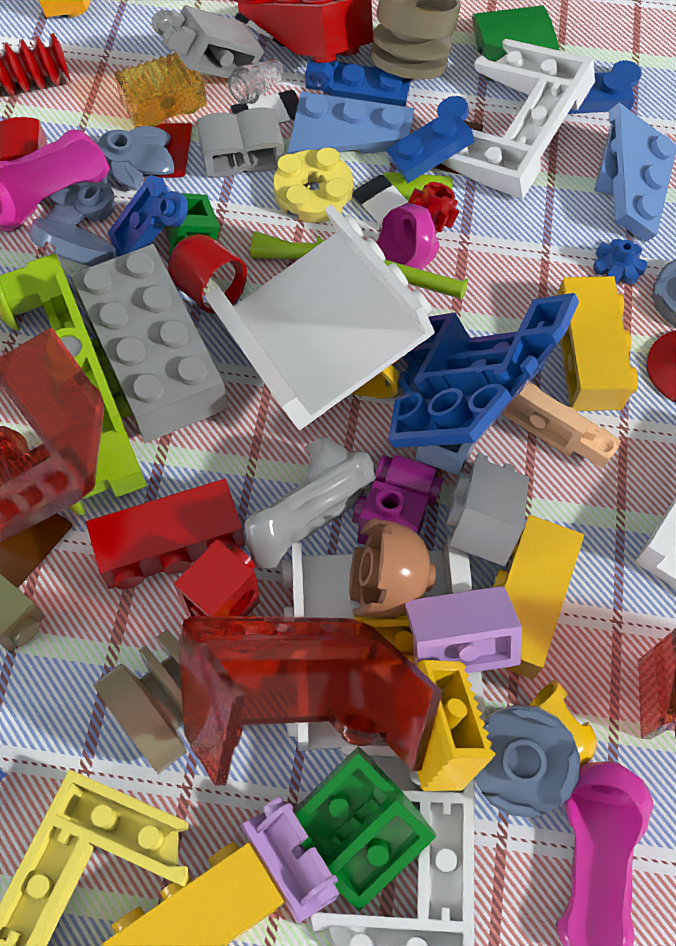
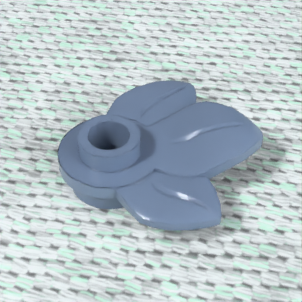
(139, 153)
(82, 201)

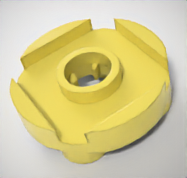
(312, 166)

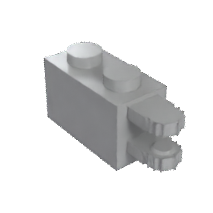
(207, 40)
(488, 510)

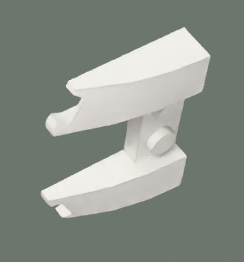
(554, 86)
(444, 871)

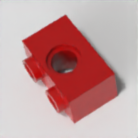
(219, 583)

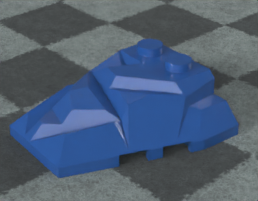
(465, 383)

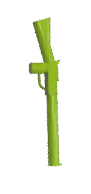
(270, 247)

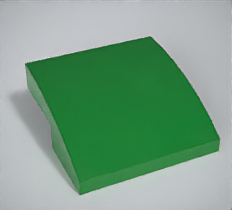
(524, 25)
(362, 827)

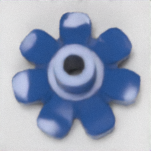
(620, 260)

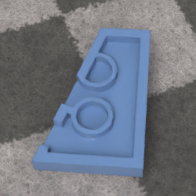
(347, 124)
(644, 172)

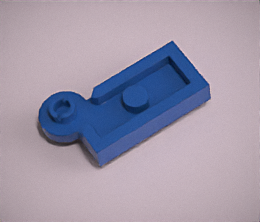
(611, 89)
(433, 141)
(147, 215)

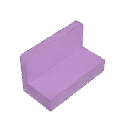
(468, 628)

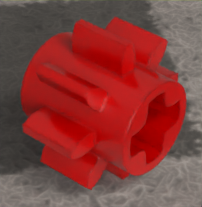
(440, 203)

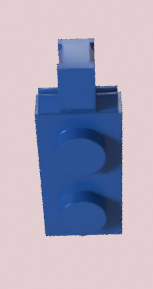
(357, 82)

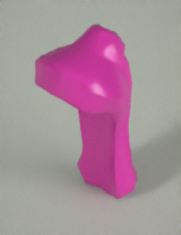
(44, 172)
(408, 236)
(608, 820)

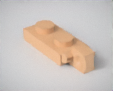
(561, 426)

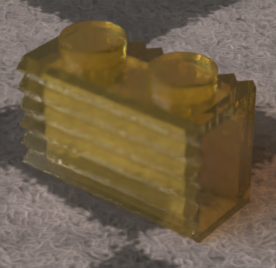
(160, 90)

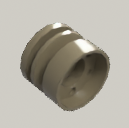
(414, 37)
(149, 705)

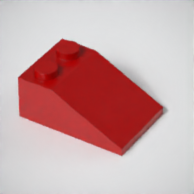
(314, 26)

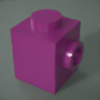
(390, 504)

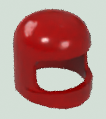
(195, 262)

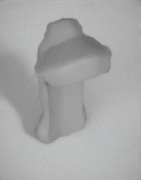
(331, 488)

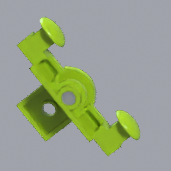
(46, 286)

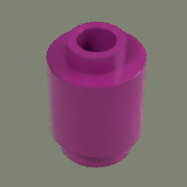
(409, 475)

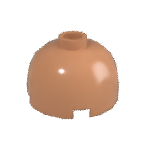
(389, 570)

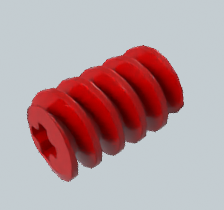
(32, 64)

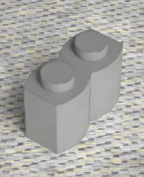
(240, 142)

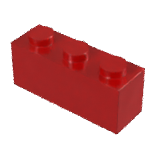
(163, 534)

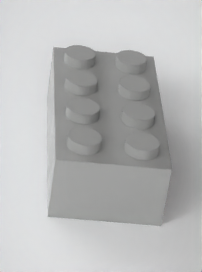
(150, 343)

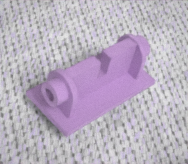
(296, 872)

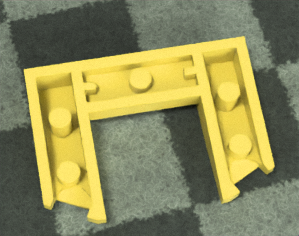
(77, 821)

